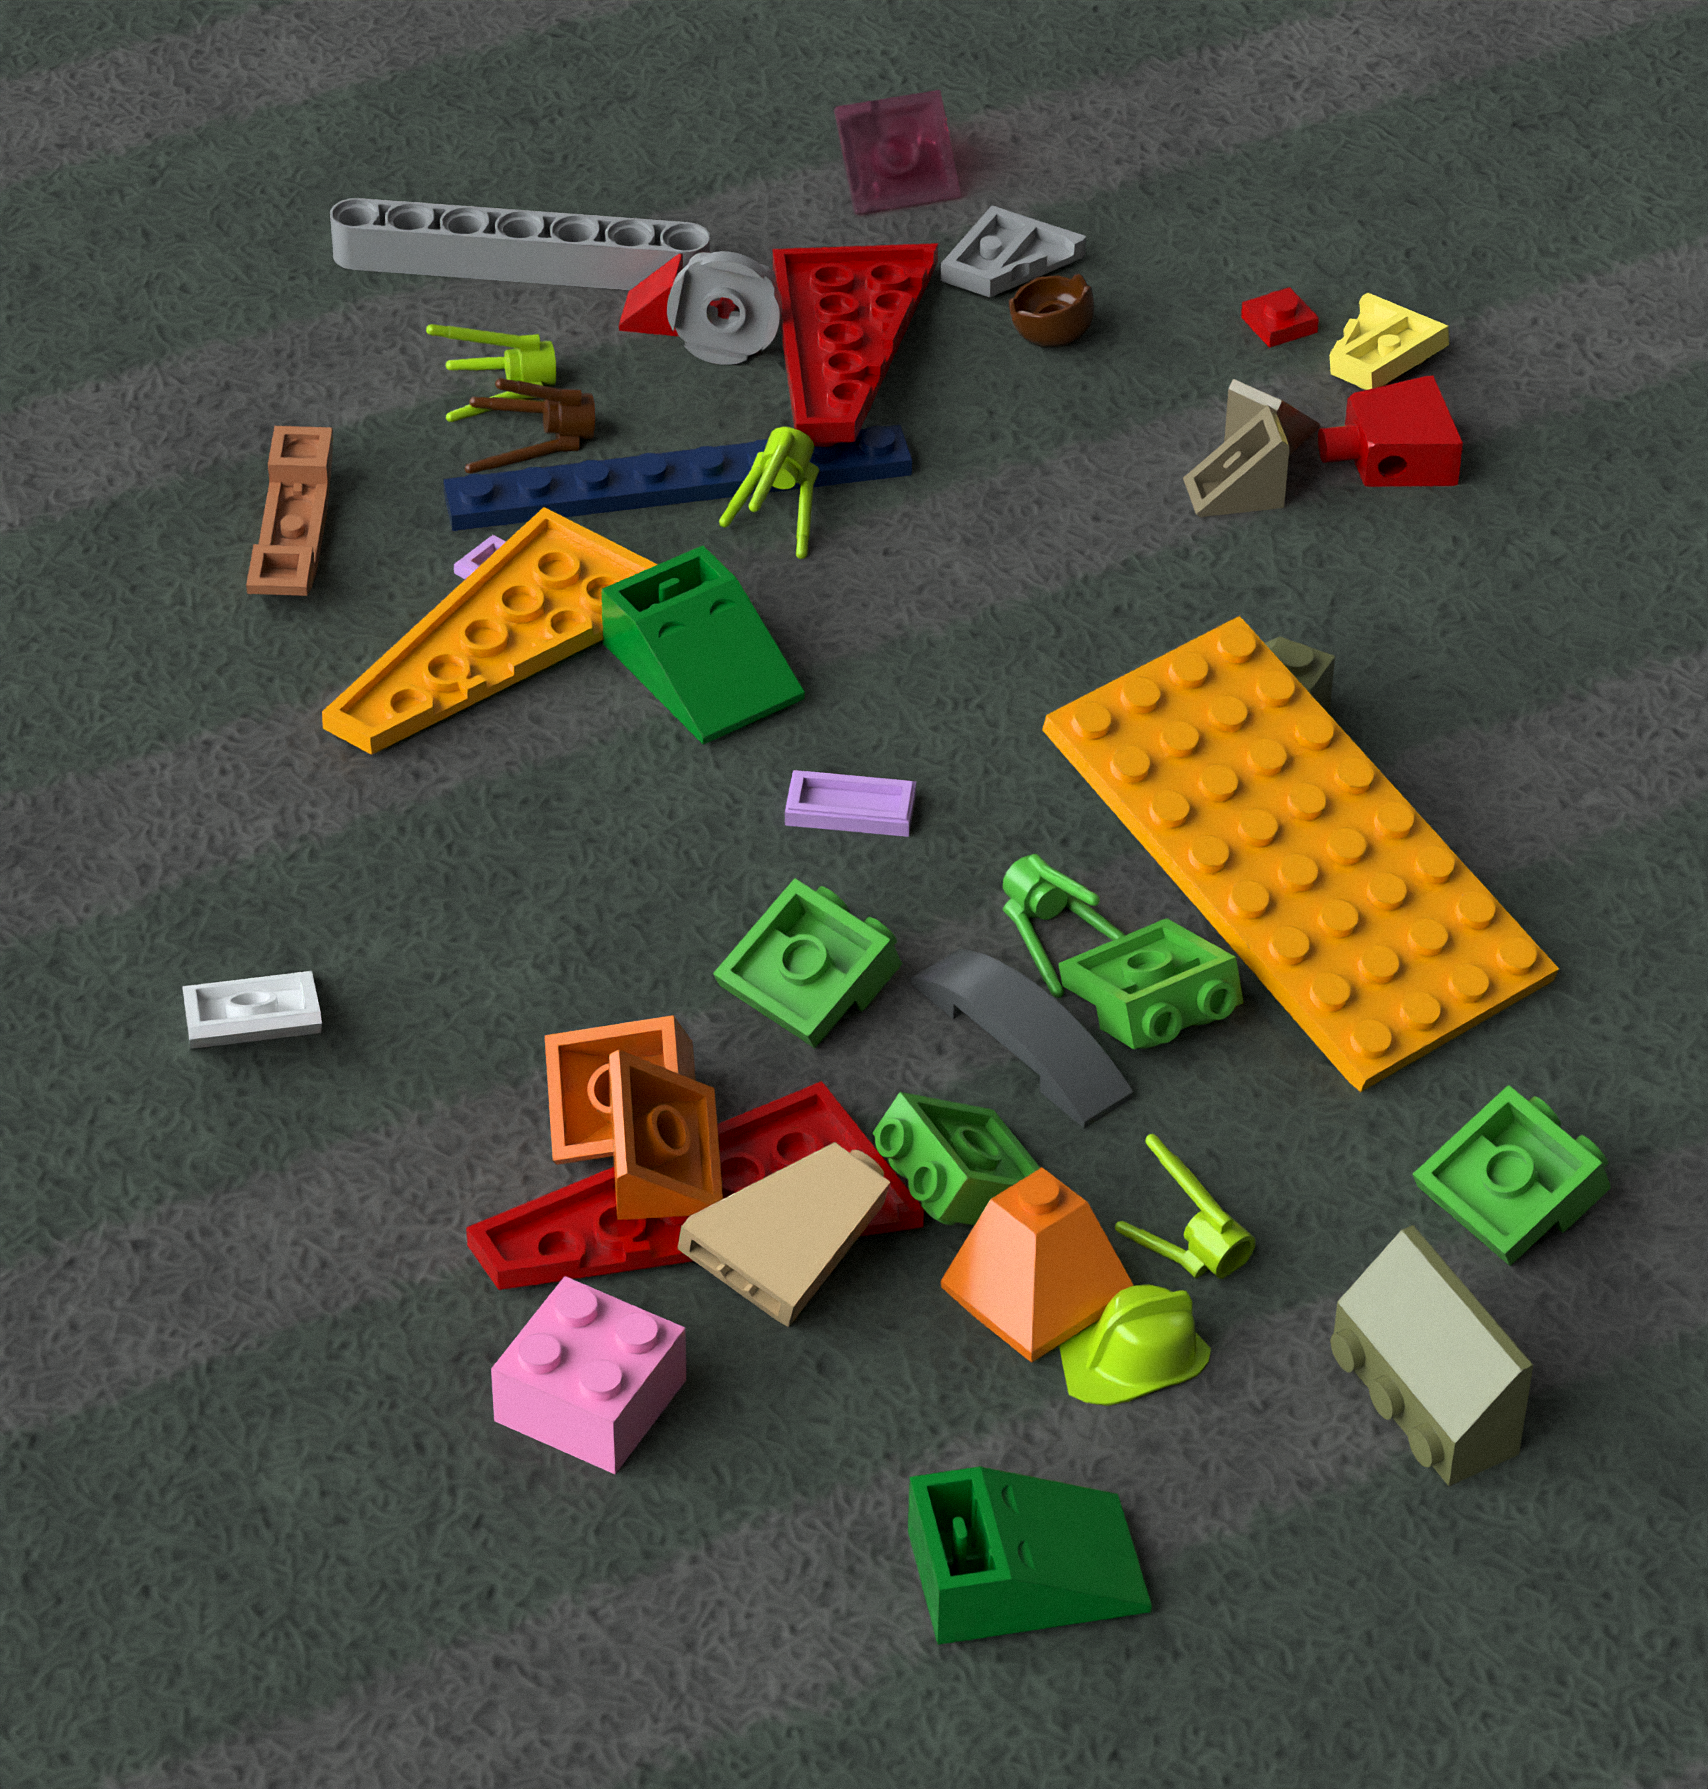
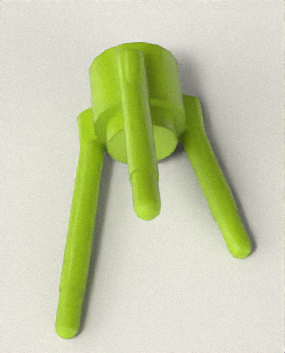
(529, 362)
(781, 466)
(1212, 1234)

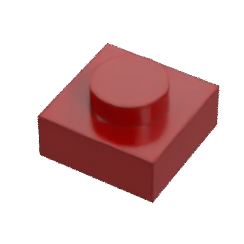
(1279, 317)

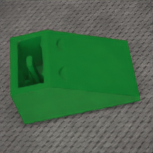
(698, 644)
(1019, 1553)

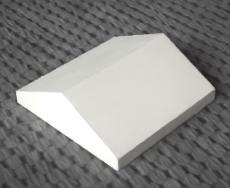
(252, 1009)

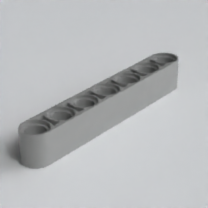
(507, 243)

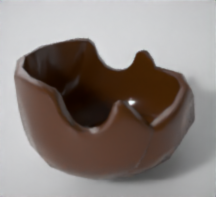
(1053, 310)

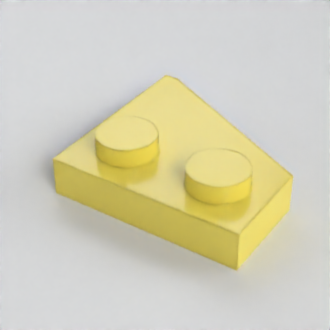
(1384, 343)

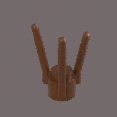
(564, 411)

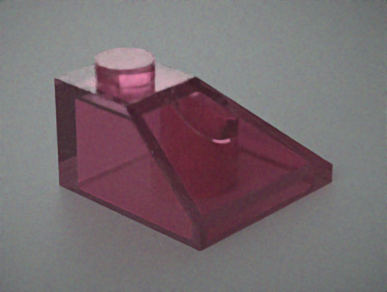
(897, 152)

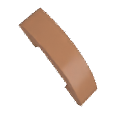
(293, 512)

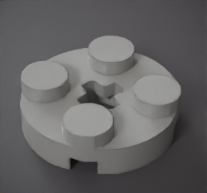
(732, 277)

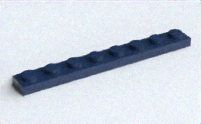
(657, 479)

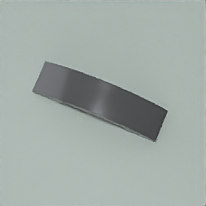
(1033, 1027)

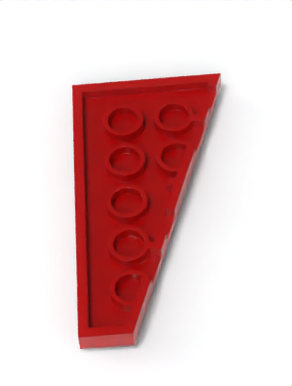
(844, 326)
(577, 1226)

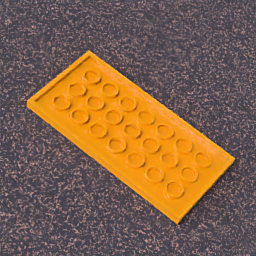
(1300, 852)

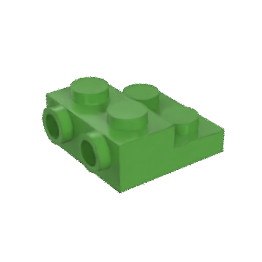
(809, 962)
(1155, 983)
(951, 1155)
(1514, 1174)

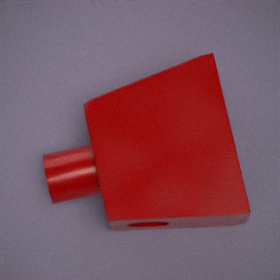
(1397, 436)

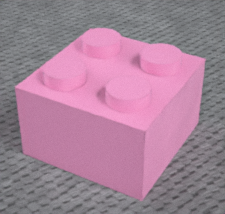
(589, 1374)

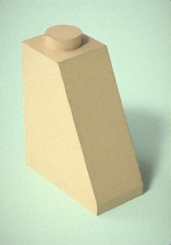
(788, 1228)

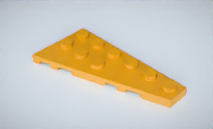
(500, 625)

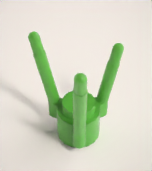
(1043, 893)

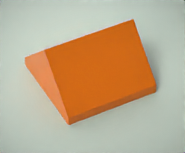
(662, 1140)

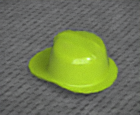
(1135, 1347)

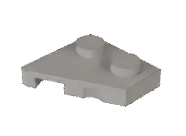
(1009, 251)

